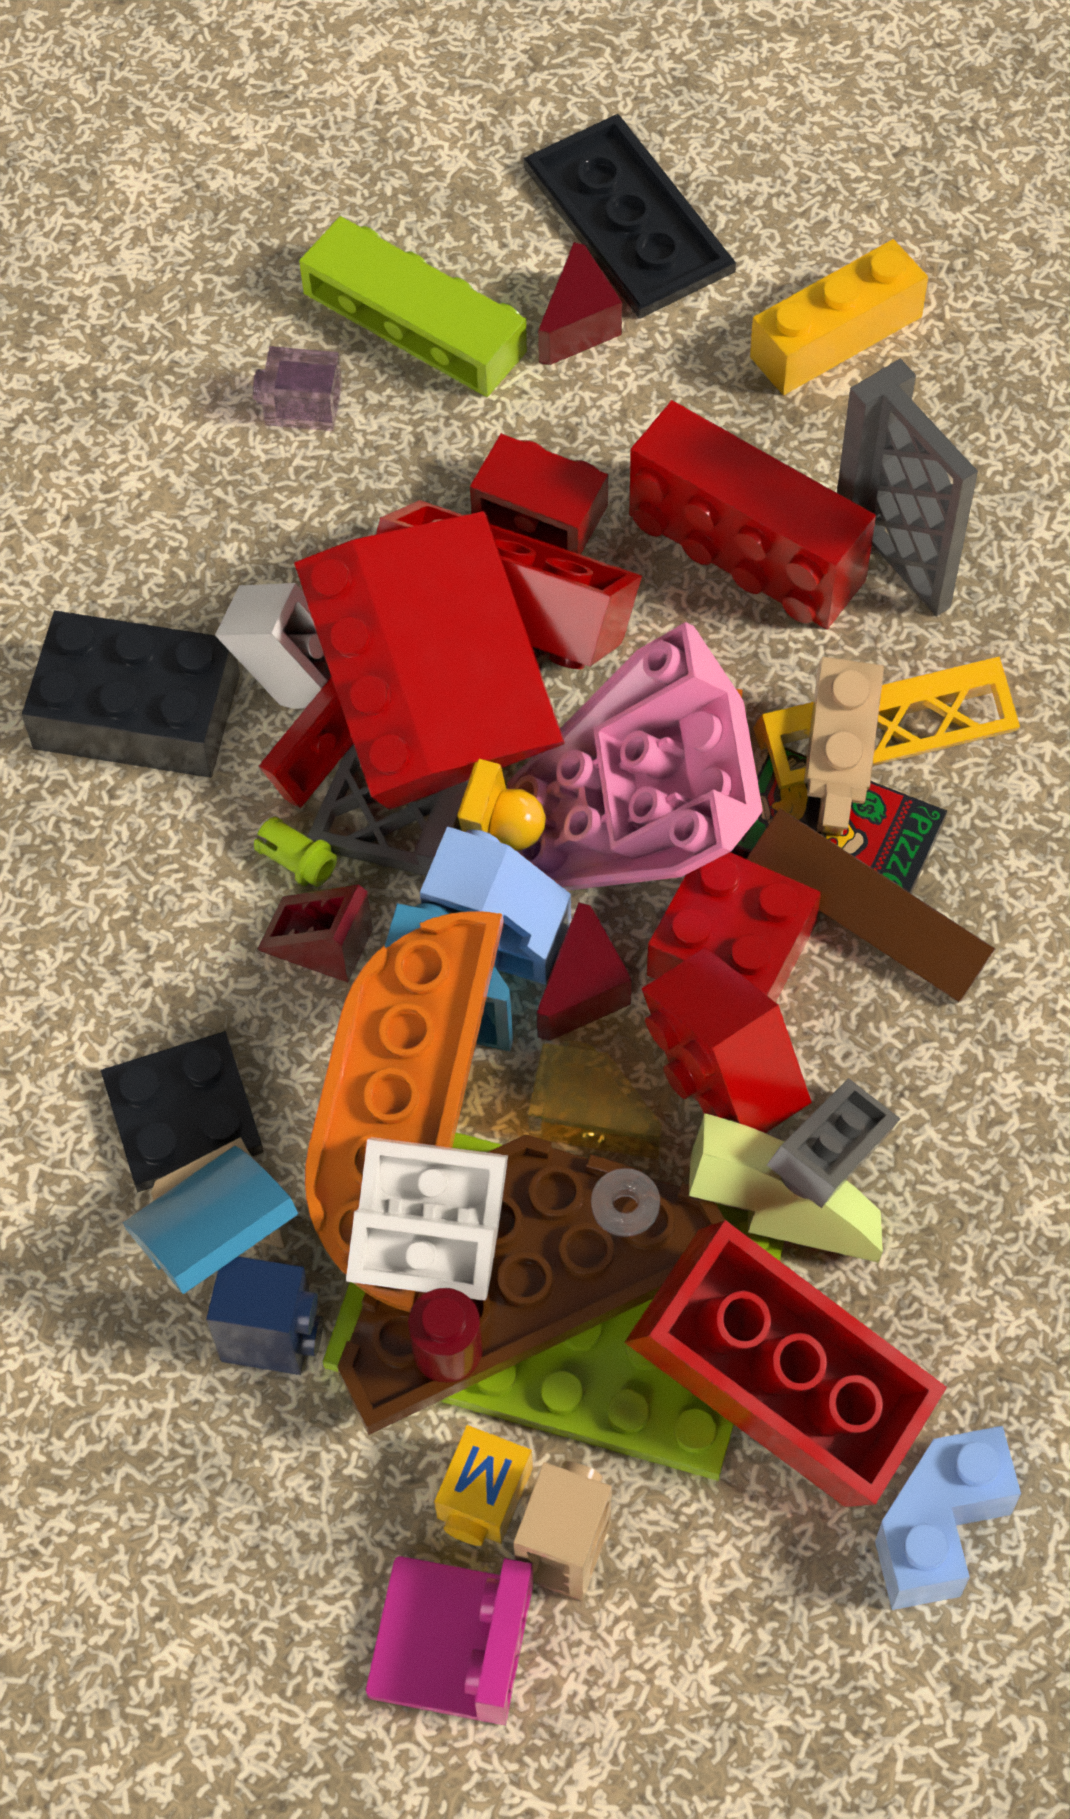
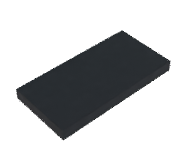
(629, 215)

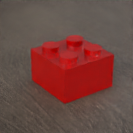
(742, 916)
(725, 1043)

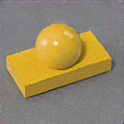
(507, 814)

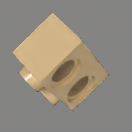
(565, 1527)

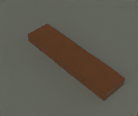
(874, 906)

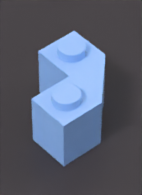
(484, 875)
(954, 1484)

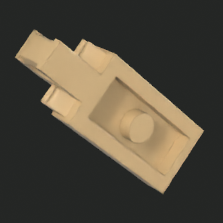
(842, 738)

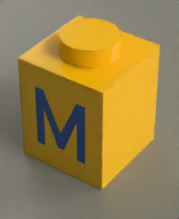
(482, 1487)

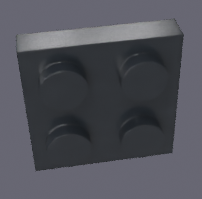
(179, 1107)

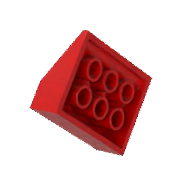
(428, 656)

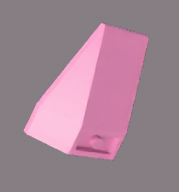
(648, 772)

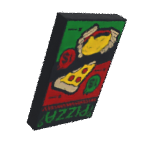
(885, 832)

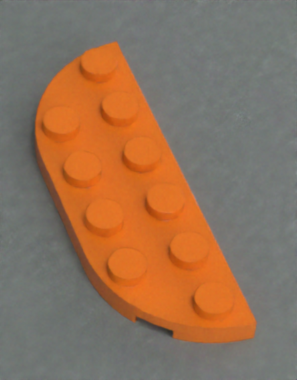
(398, 1065)

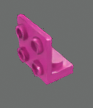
(451, 1638)

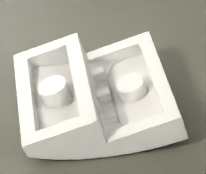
(427, 1217)

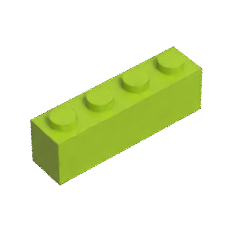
(414, 305)

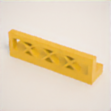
(901, 698)

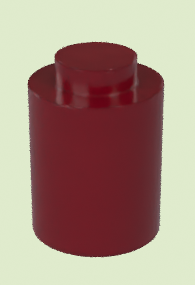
(445, 1334)

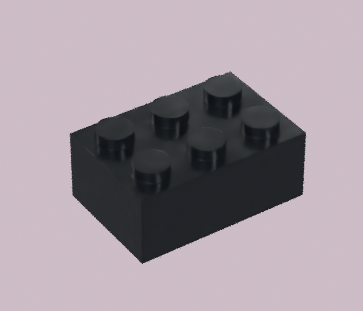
(131, 694)

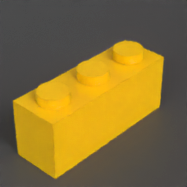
(838, 316)

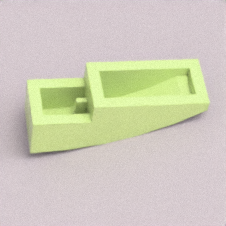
(732, 1170)

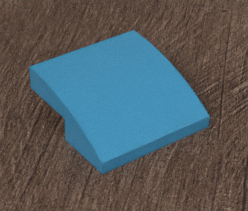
(210, 1218)

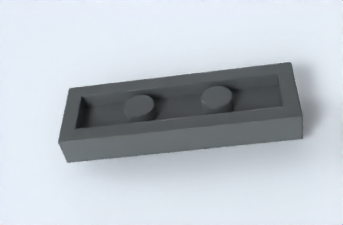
(832, 1143)

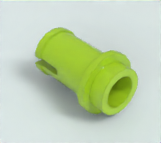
(307, 859)

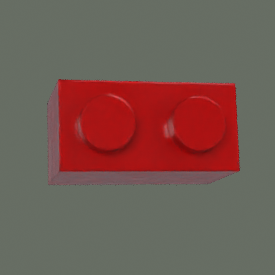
(540, 493)

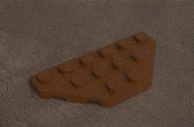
(547, 1280)

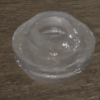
(630, 1184)

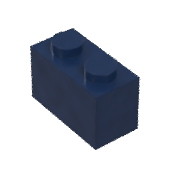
(264, 1315)

